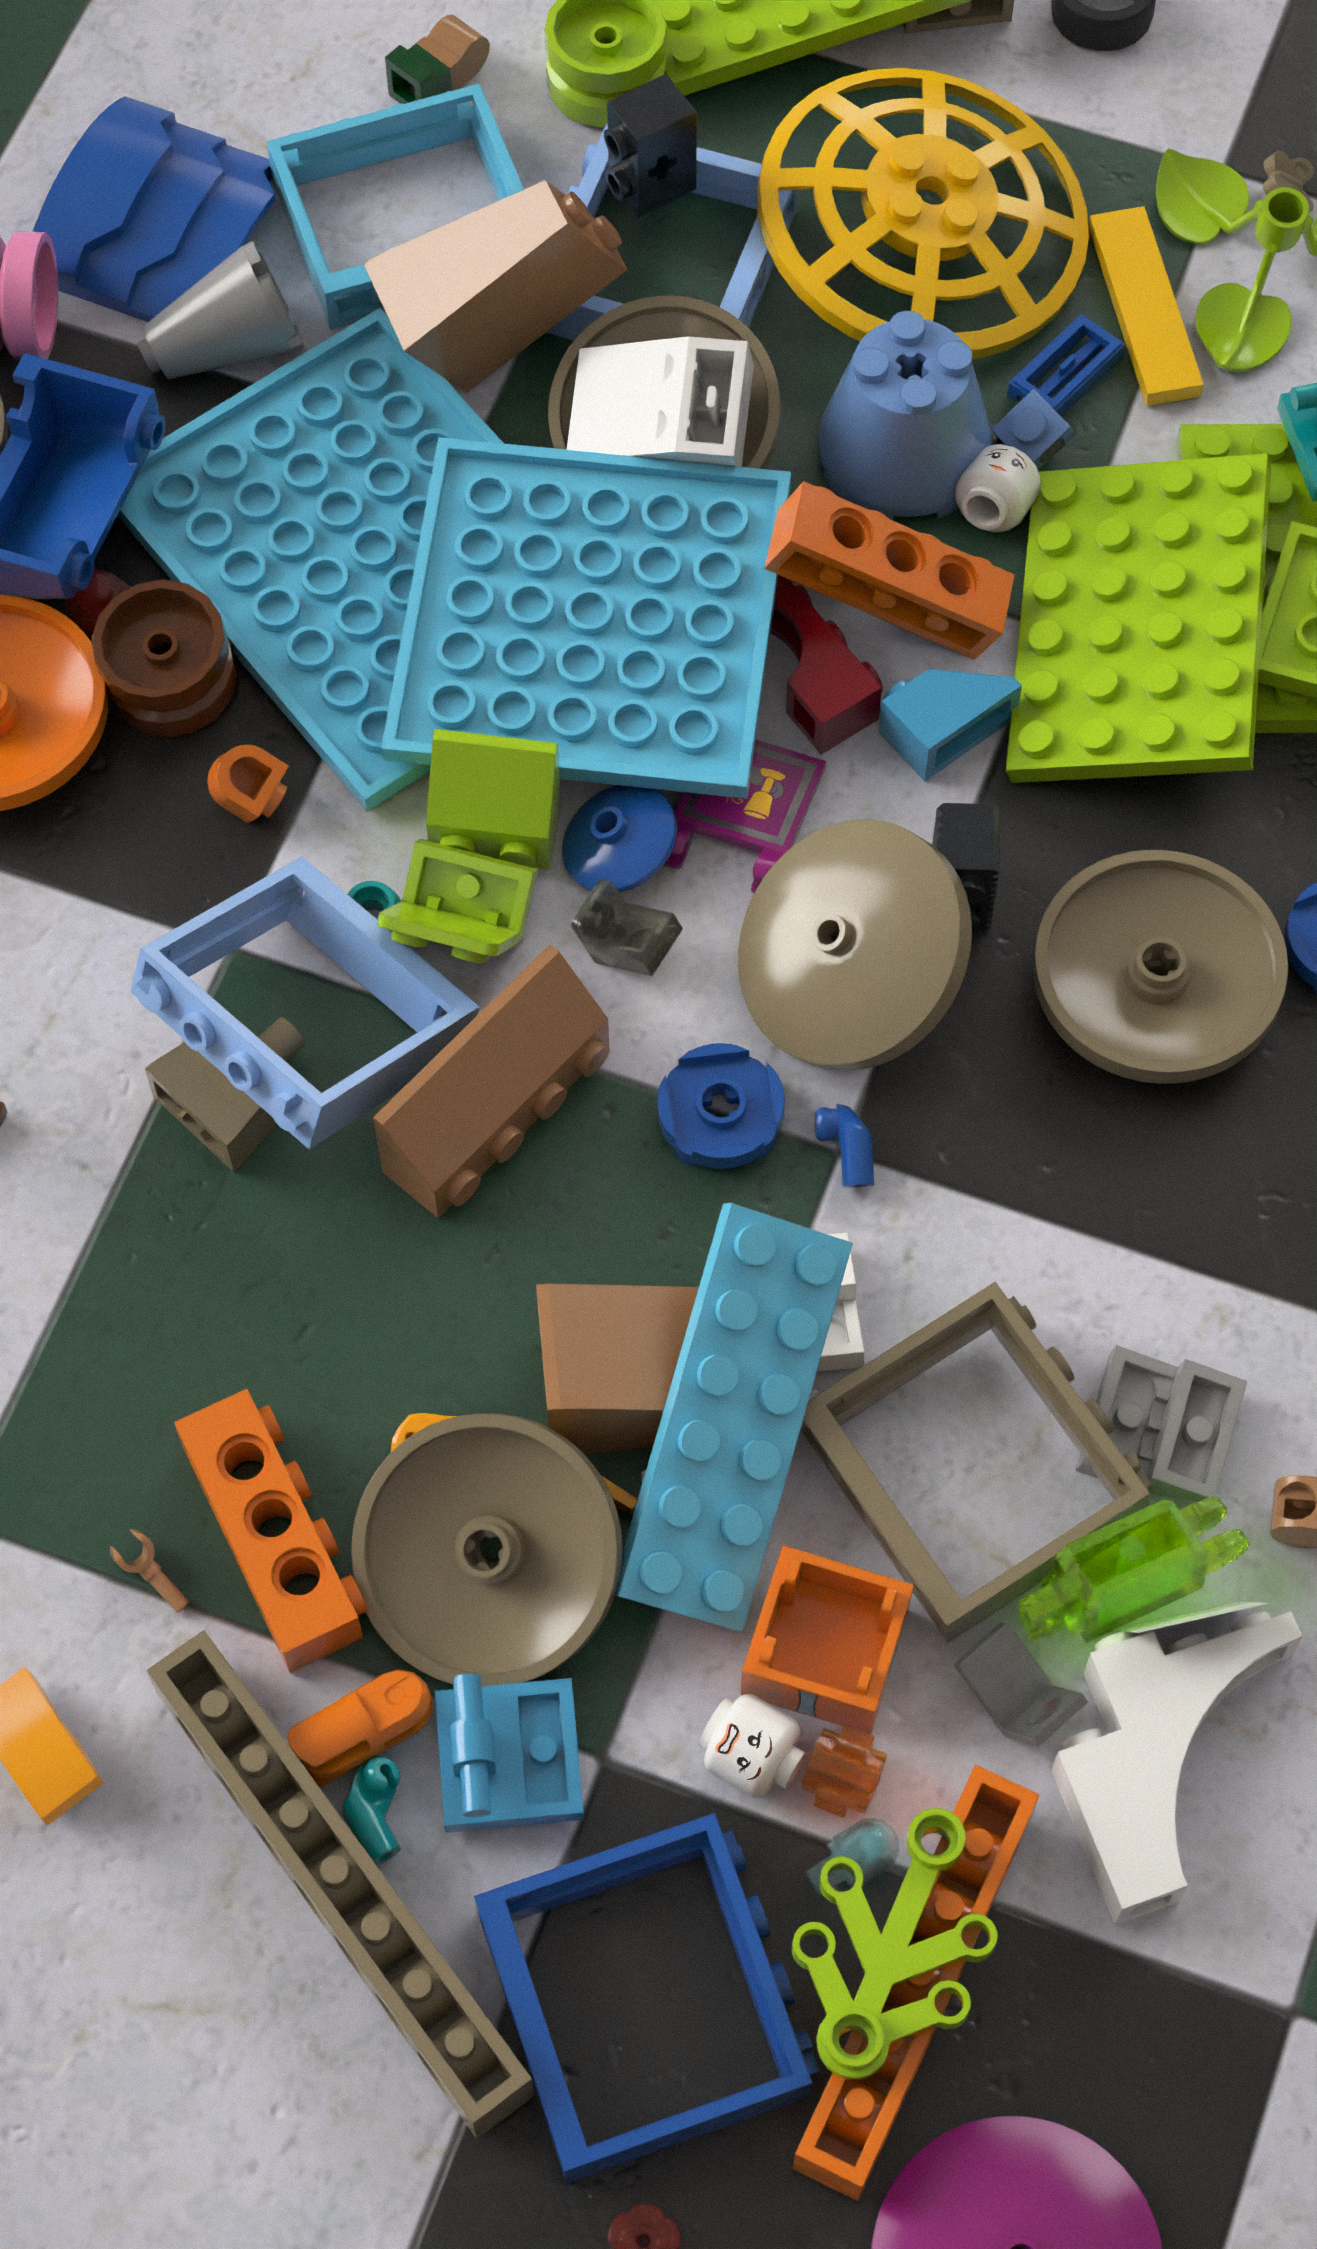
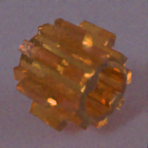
(844, 1771)

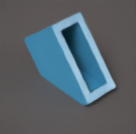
(945, 715)

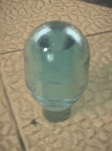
(867, 1842)

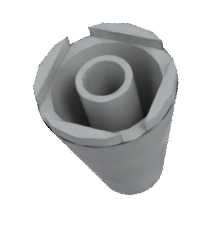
(222, 320)

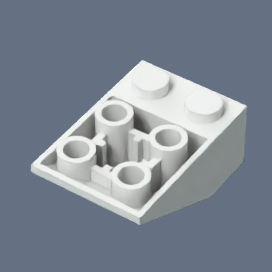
(664, 400)

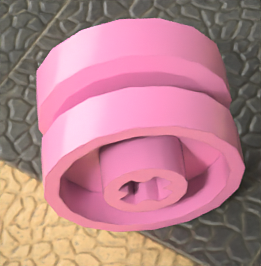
(28, 294)

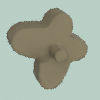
(1287, 173)

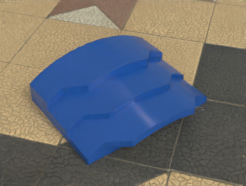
(149, 208)

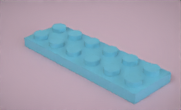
(732, 1417)

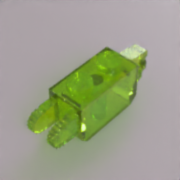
(1130, 1569)

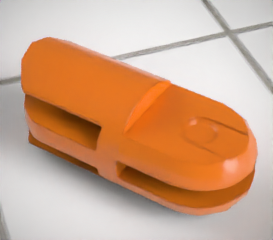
(361, 1725)

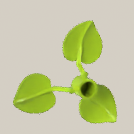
(1195, 203)

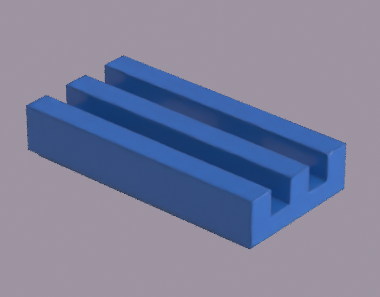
(1114, 350)

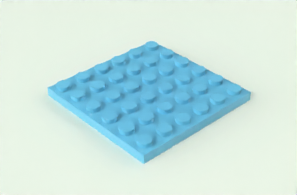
(591, 613)

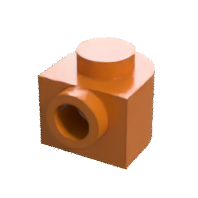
(247, 782)

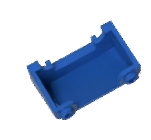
(68, 473)

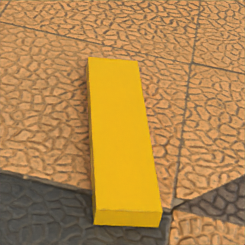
(1145, 306)

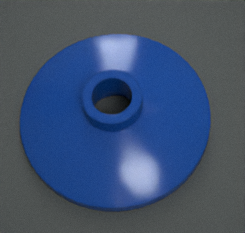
(620, 837)

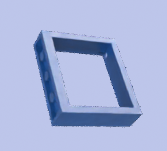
(746, 1927)

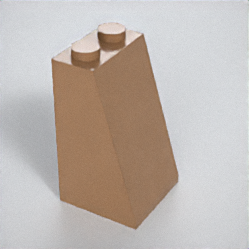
(494, 280)
(610, 1360)

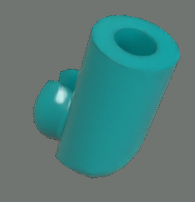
(368, 1804)

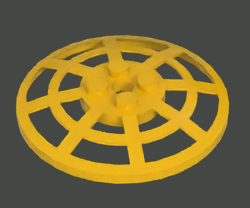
(910, 224)

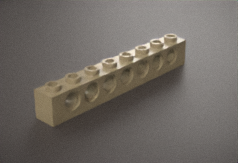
(342, 1885)

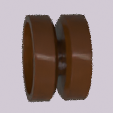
(165, 658)

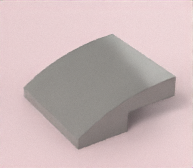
(1170, 1420)

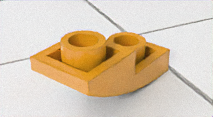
(41, 1749)

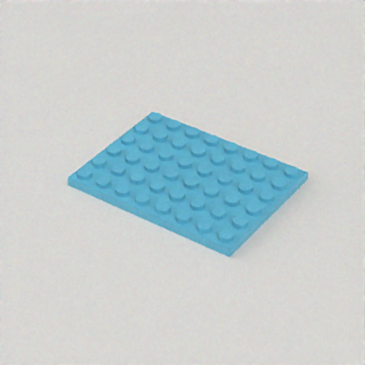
(307, 529)

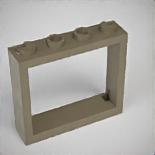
(1050, 1378)

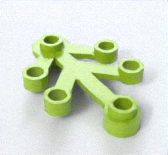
(887, 1956)

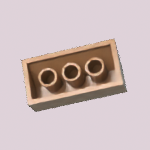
(492, 1084)

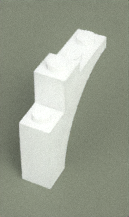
(1127, 1781)

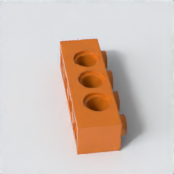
(889, 570)
(301, 1625)

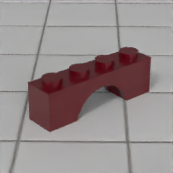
(830, 689)

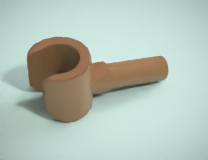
(151, 1572)

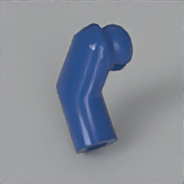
(853, 1138)

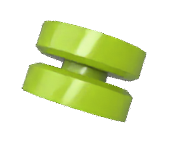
(601, 53)

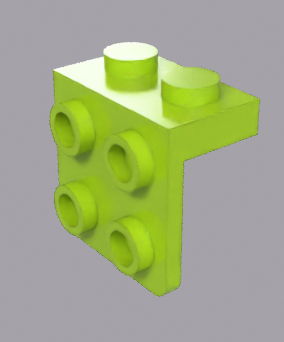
(461, 902)

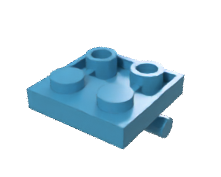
(508, 1754)

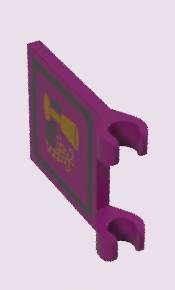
(764, 822)

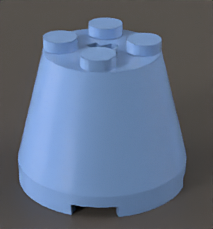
(904, 420)

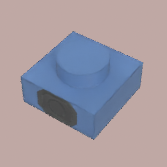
(1034, 429)

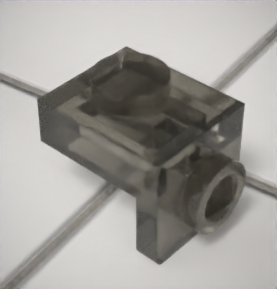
(623, 932)

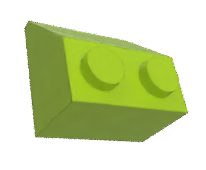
(495, 796)

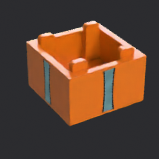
(826, 1639)

